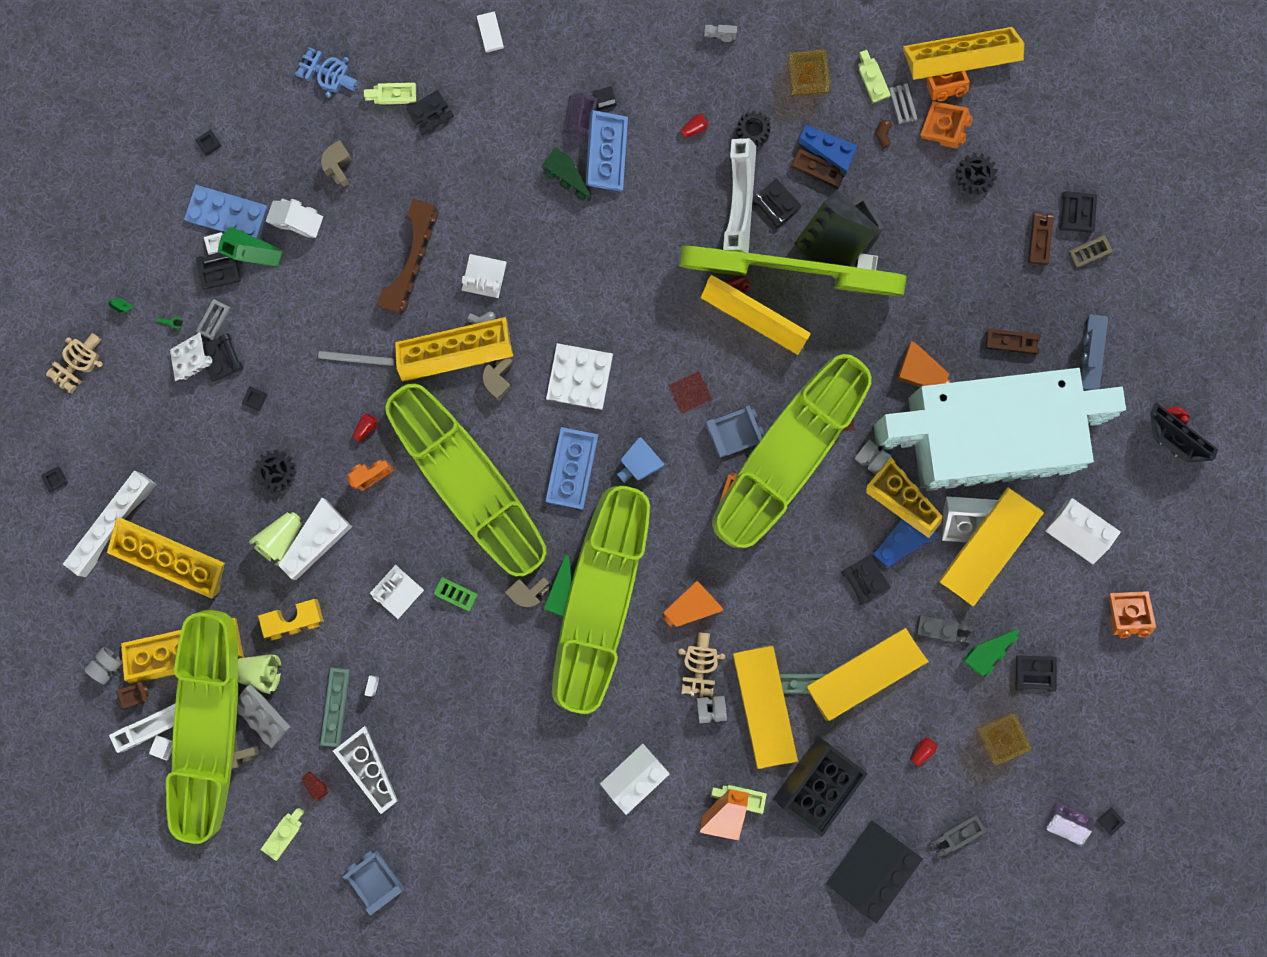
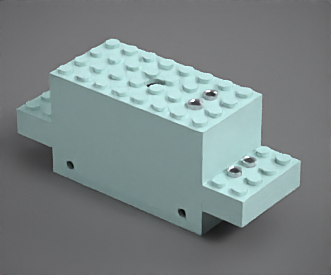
(1000, 427)

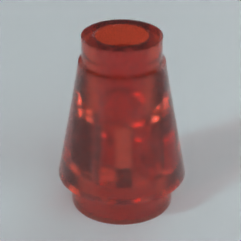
(315, 787)

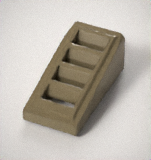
(1105, 244)

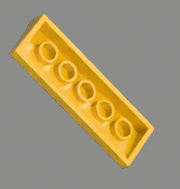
(964, 53)
(755, 315)
(453, 349)
(991, 546)
(166, 558)
(155, 656)
(866, 674)
(765, 707)

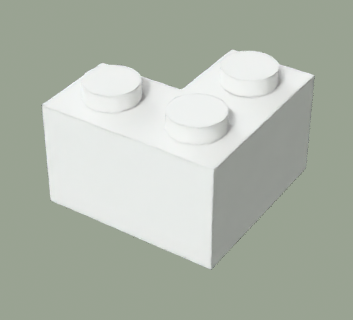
(294, 217)

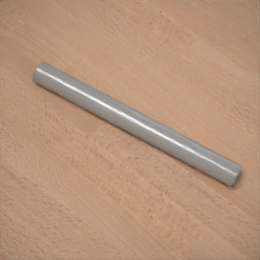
(356, 358)

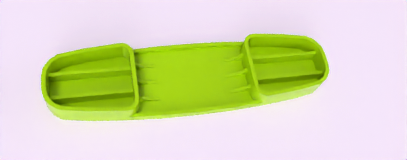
(845, 277)
(791, 451)
(466, 480)
(600, 599)
(203, 726)

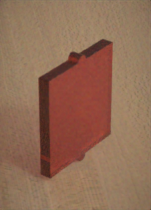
(690, 392)

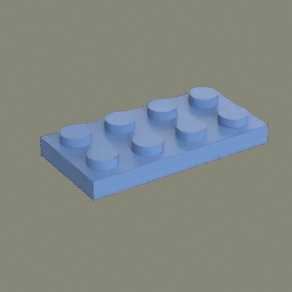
(606, 151)
(222, 211)
(572, 468)

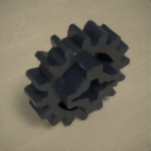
(968, 167)
(270, 478)

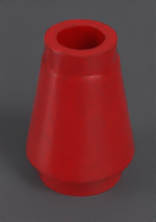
(694, 126)
(364, 427)
(924, 751)

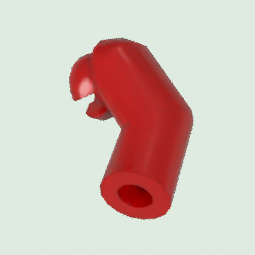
(739, 283)
(1179, 413)

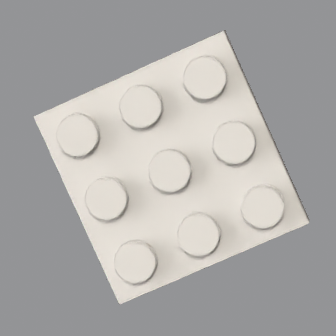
(579, 376)

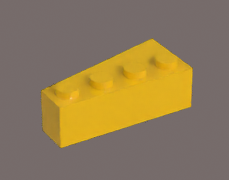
(903, 498)

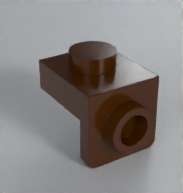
(132, 695)

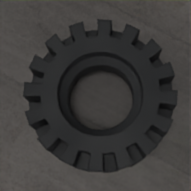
(758, 119)

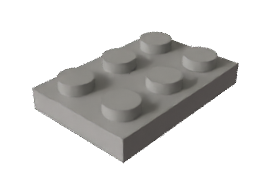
(261, 716)

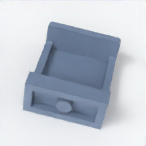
(735, 432)
(373, 881)

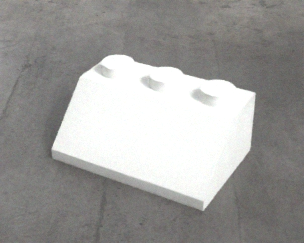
(963, 517)
(1082, 531)
(634, 779)

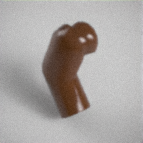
(881, 132)

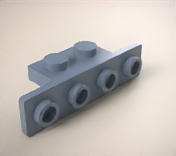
(1093, 352)

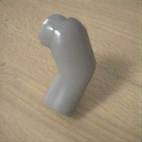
(473, 319)

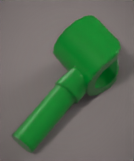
(169, 322)

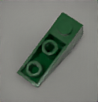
(561, 166)

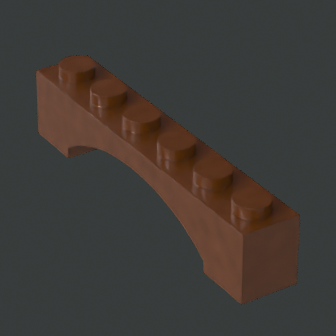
(395, 296)

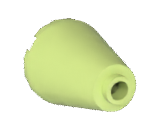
(277, 537)
(259, 672)

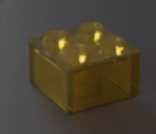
(808, 73)
(1003, 738)

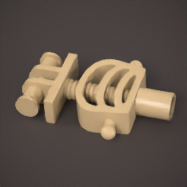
(88, 346)
(702, 647)

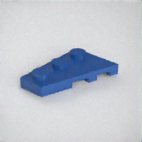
(833, 149)
(900, 543)

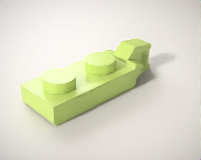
(872, 78)
(392, 93)
(756, 799)
(283, 834)

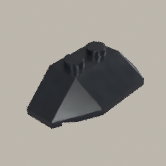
(1179, 438)

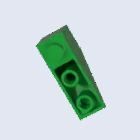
(248, 248)
(985, 654)

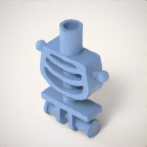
(338, 78)

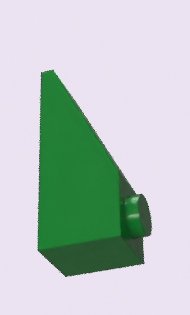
(559, 593)

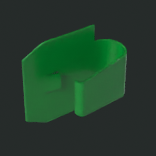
(117, 305)

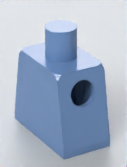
(639, 462)

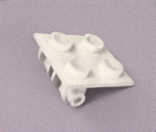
(483, 276)
(189, 358)
(396, 591)

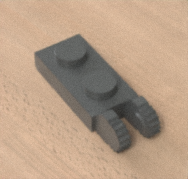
(942, 629)
(959, 835)

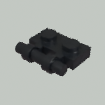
(428, 107)

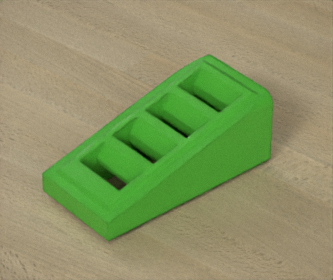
(440, 587)

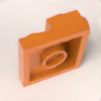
(947, 85)
(946, 124)
(363, 476)
(1131, 614)

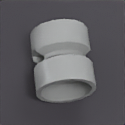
(872, 457)
(102, 667)
(718, 707)

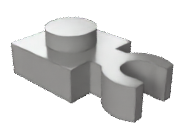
(724, 32)

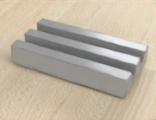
(898, 89)
(222, 318)

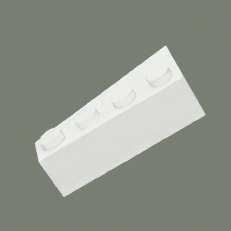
(315, 538)
(366, 768)

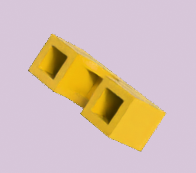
(274, 625)

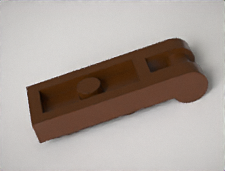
(817, 168)
(1040, 238)
(1012, 341)

